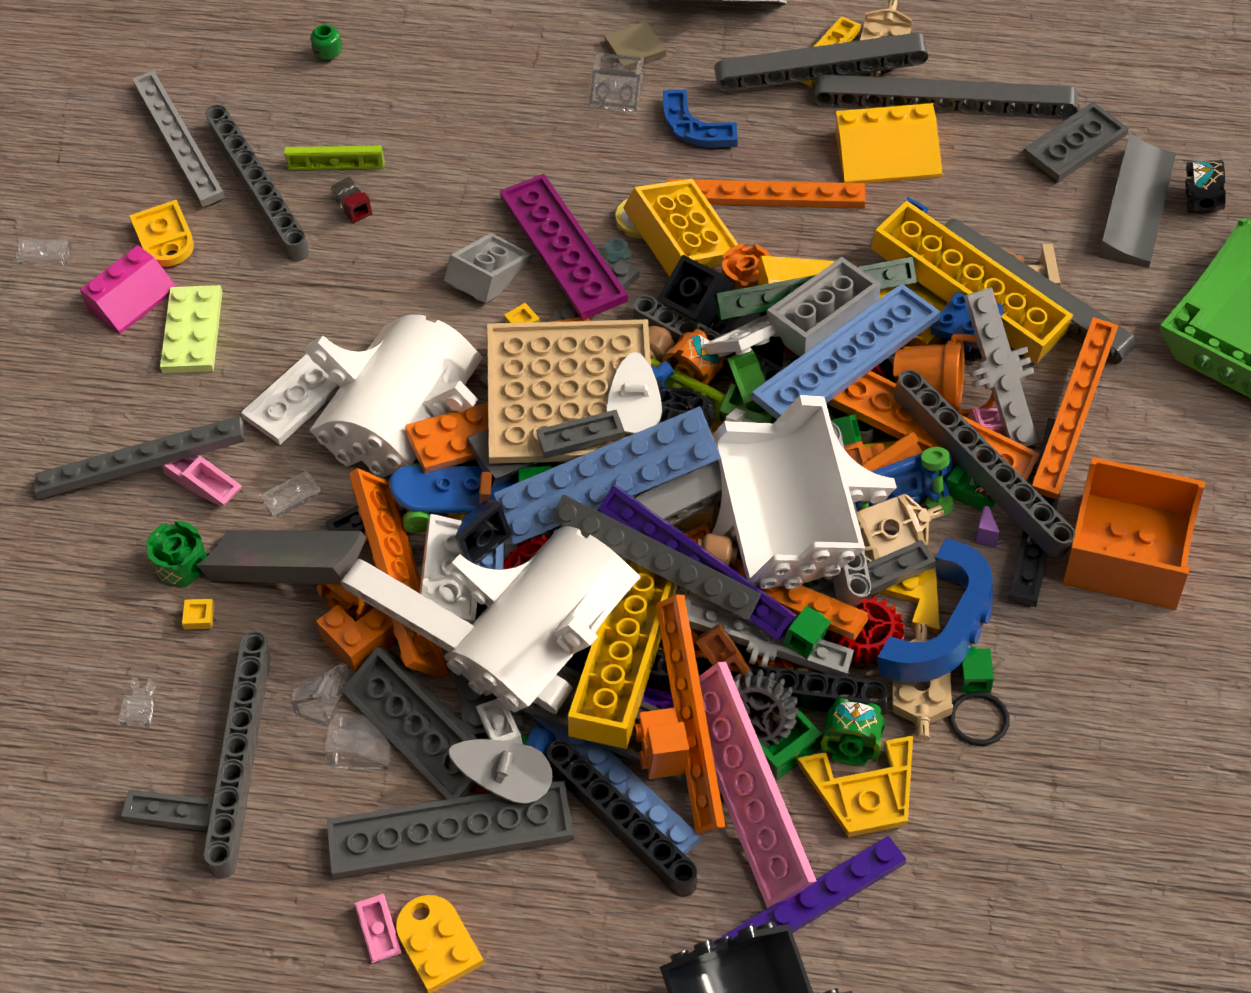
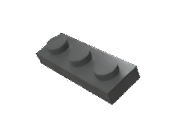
(580, 433)
(167, 810)

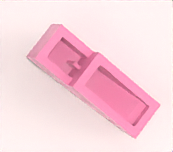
(202, 479)

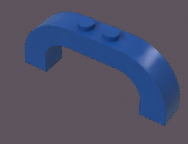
(934, 658)

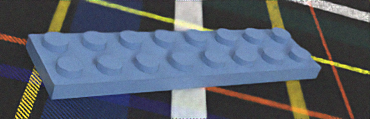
(849, 351)
(630, 463)

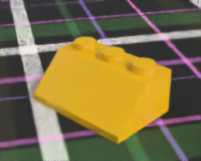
(781, 268)

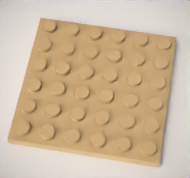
(552, 376)

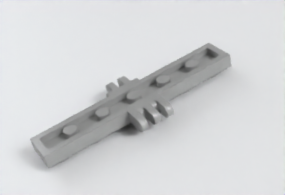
(1000, 367)
(825, 658)

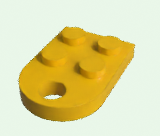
(162, 231)
(438, 944)

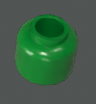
(326, 42)

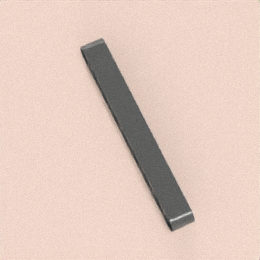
(812, 62)
(257, 183)
(1082, 313)
(984, 464)
(240, 763)

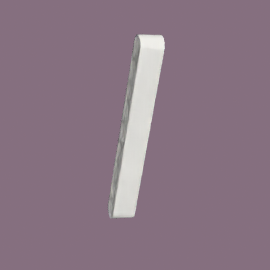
(428, 619)

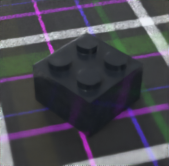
(693, 290)

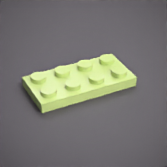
(191, 329)

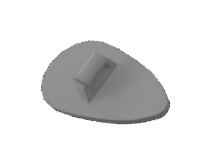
(504, 768)

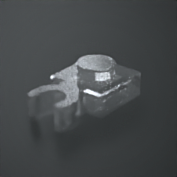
(138, 708)

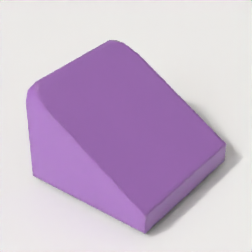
(987, 529)

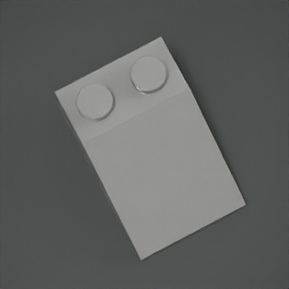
(485, 267)

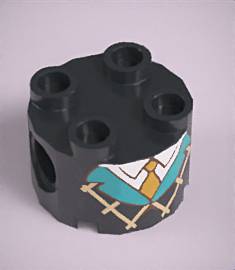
(1205, 186)

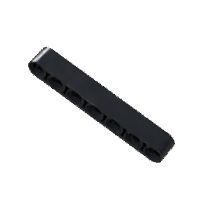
(625, 829)

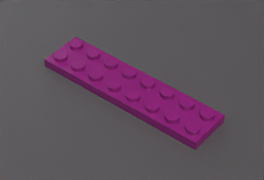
(564, 247)

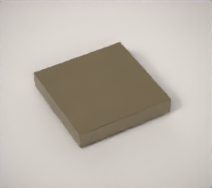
(636, 41)

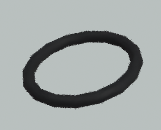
(962, 736)

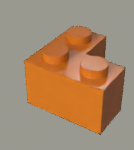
(357, 639)
(663, 743)

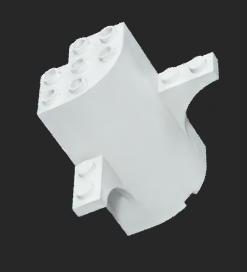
(402, 378)
(792, 496)
(536, 615)

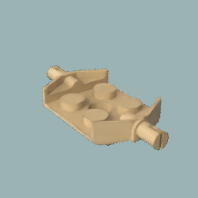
(884, 24)
(906, 515)
(926, 705)

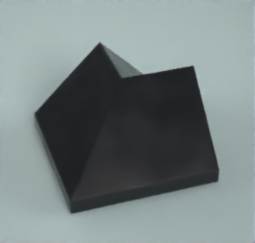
(482, 531)

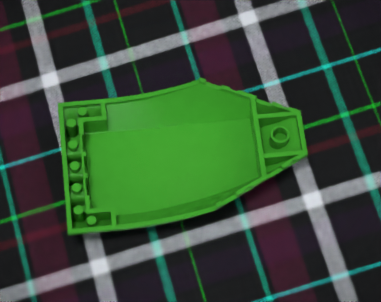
(1214, 318)

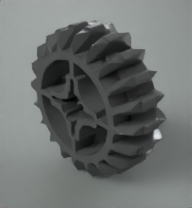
(766, 694)

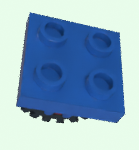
(956, 320)

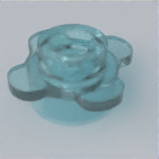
(617, 249)

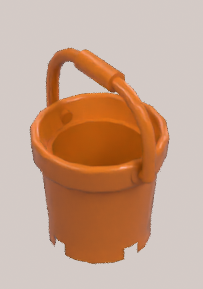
(941, 367)

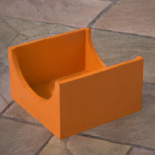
(1134, 533)

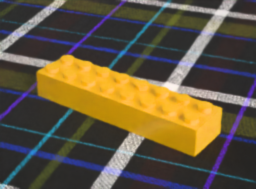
(952, 265)
(620, 663)

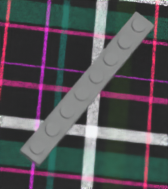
(178, 139)

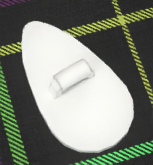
(635, 395)

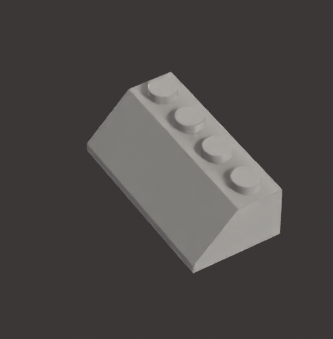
(823, 305)

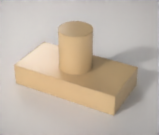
(1048, 264)

